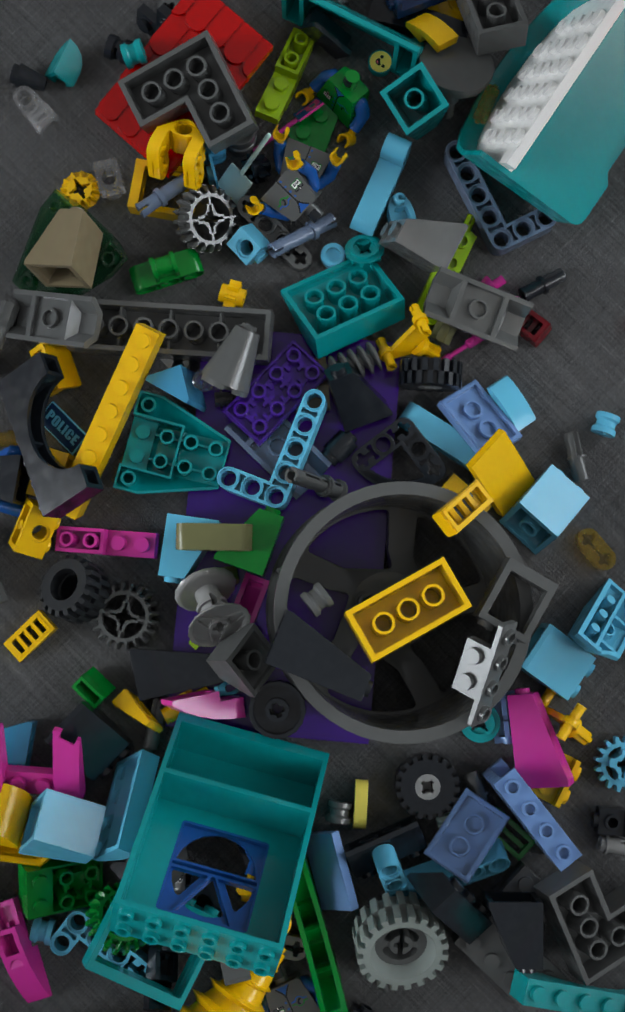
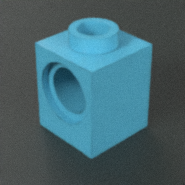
(240, 244)

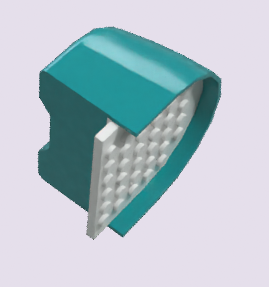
(557, 110)

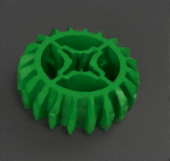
(102, 902)

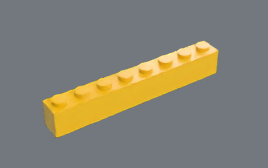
(118, 401)

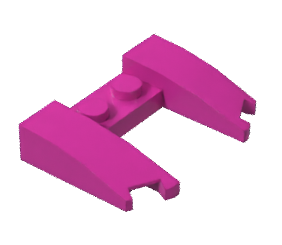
(65, 776)

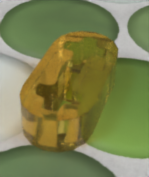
(600, 545)

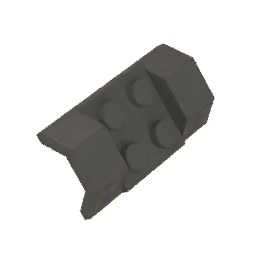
(476, 308)
(56, 319)

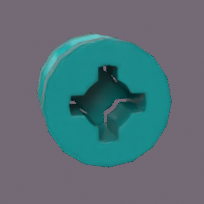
(133, 53)

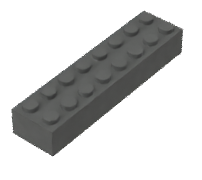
(190, 330)

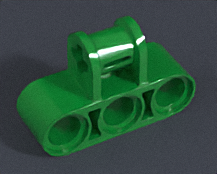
(166, 271)

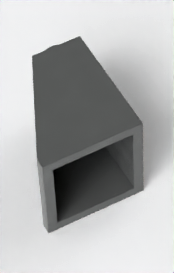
(423, 242)

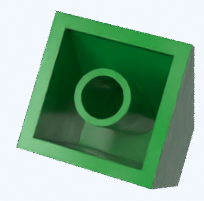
(266, 531)

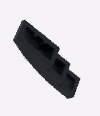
(380, 13)
(163, 969)

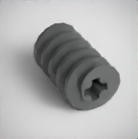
(360, 361)

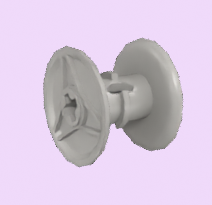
(207, 594)

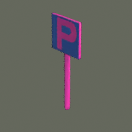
(299, 116)

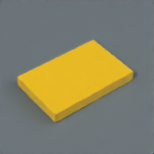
(501, 471)

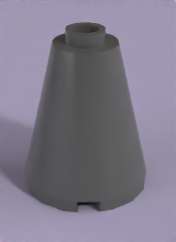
(234, 361)

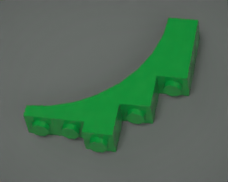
(318, 946)

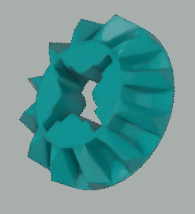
(363, 243)
(480, 734)

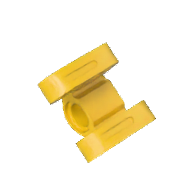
(183, 139)

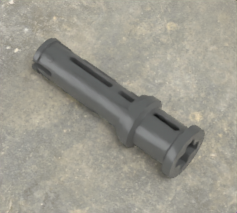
(323, 485)

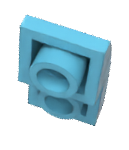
(511, 402)

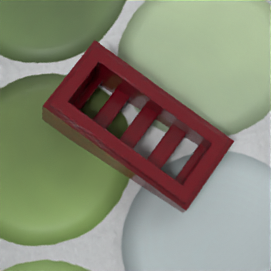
(527, 334)

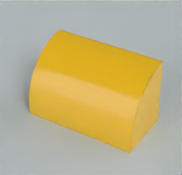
(14, 812)

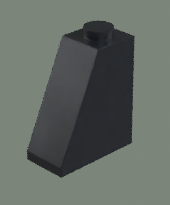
(354, 397)

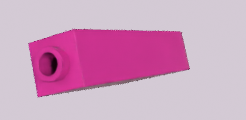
(535, 743)

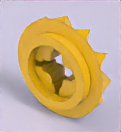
(84, 179)

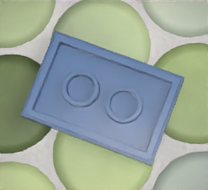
(476, 416)
(466, 835)
(331, 871)

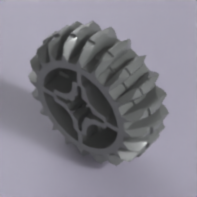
(204, 201)
(121, 627)

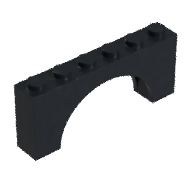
(25, 399)

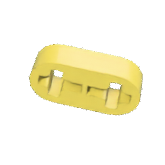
(360, 804)

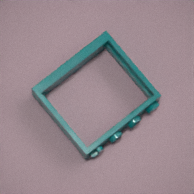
(173, 998)

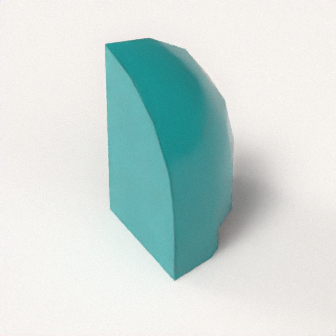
(66, 64)

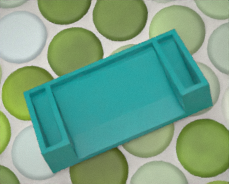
(406, 49)

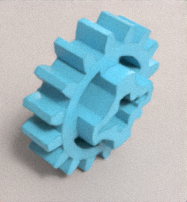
(604, 760)

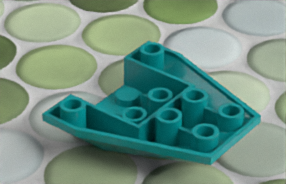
(169, 450)

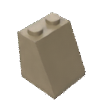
(67, 250)

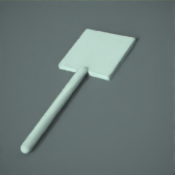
(234, 180)

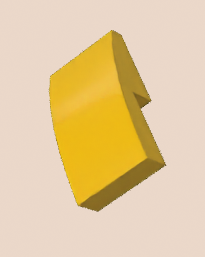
(432, 30)

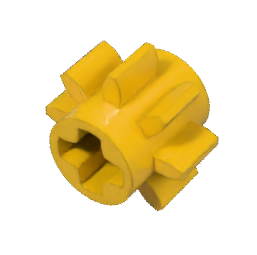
(232, 294)

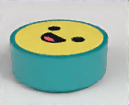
(380, 63)

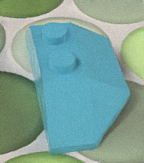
(602, 623)

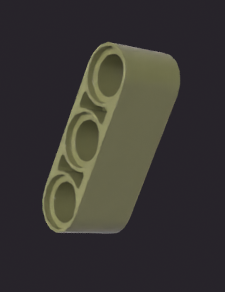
(214, 537)

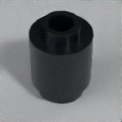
(339, 447)

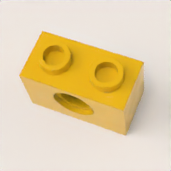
(29, 543)

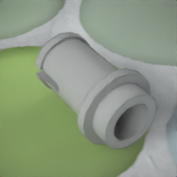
(611, 845)

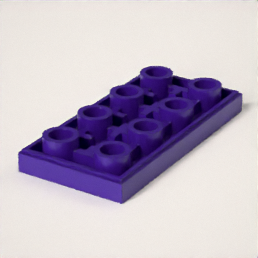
(276, 393)

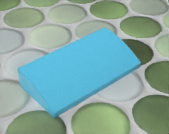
(127, 804)

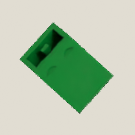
(58, 886)

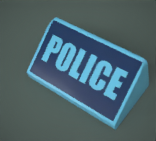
(63, 428)

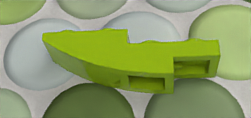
(286, 77)

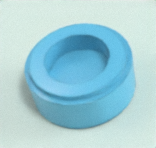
(332, 254)

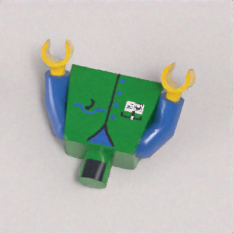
(344, 96)

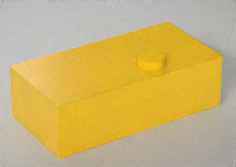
(407, 610)

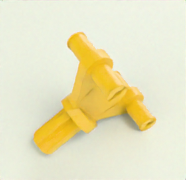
(413, 341)
(570, 724)

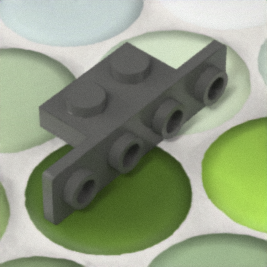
(481, 670)

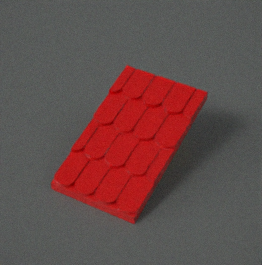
(237, 41)

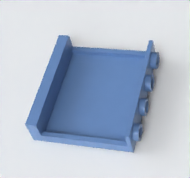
(531, 814)

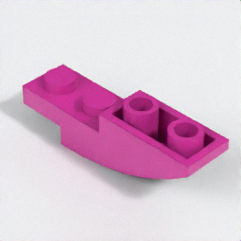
(107, 542)
(19, 956)

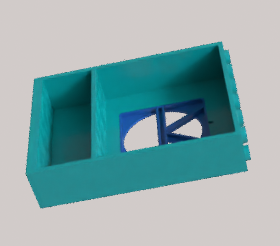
(231, 788)

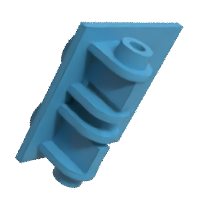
(211, 160)

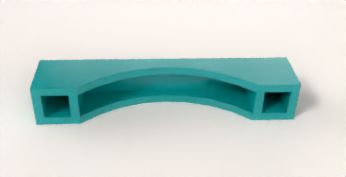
(564, 996)

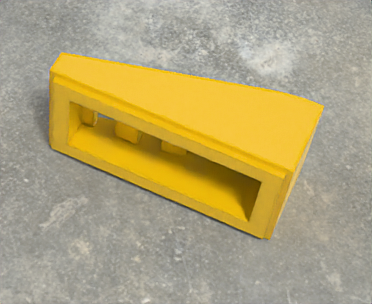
(449, 519)
(47, 624)
(130, 704)

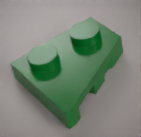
(316, 128)

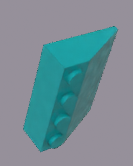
(343, 305)

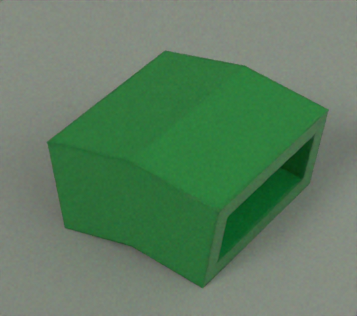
(93, 687)

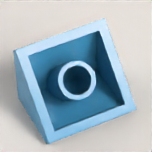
(179, 384)

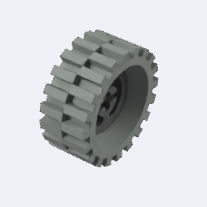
(421, 940)

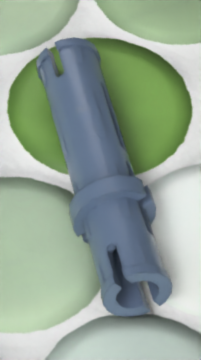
(161, 196)
(302, 235)

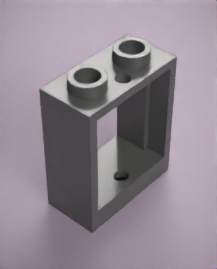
(527, 575)

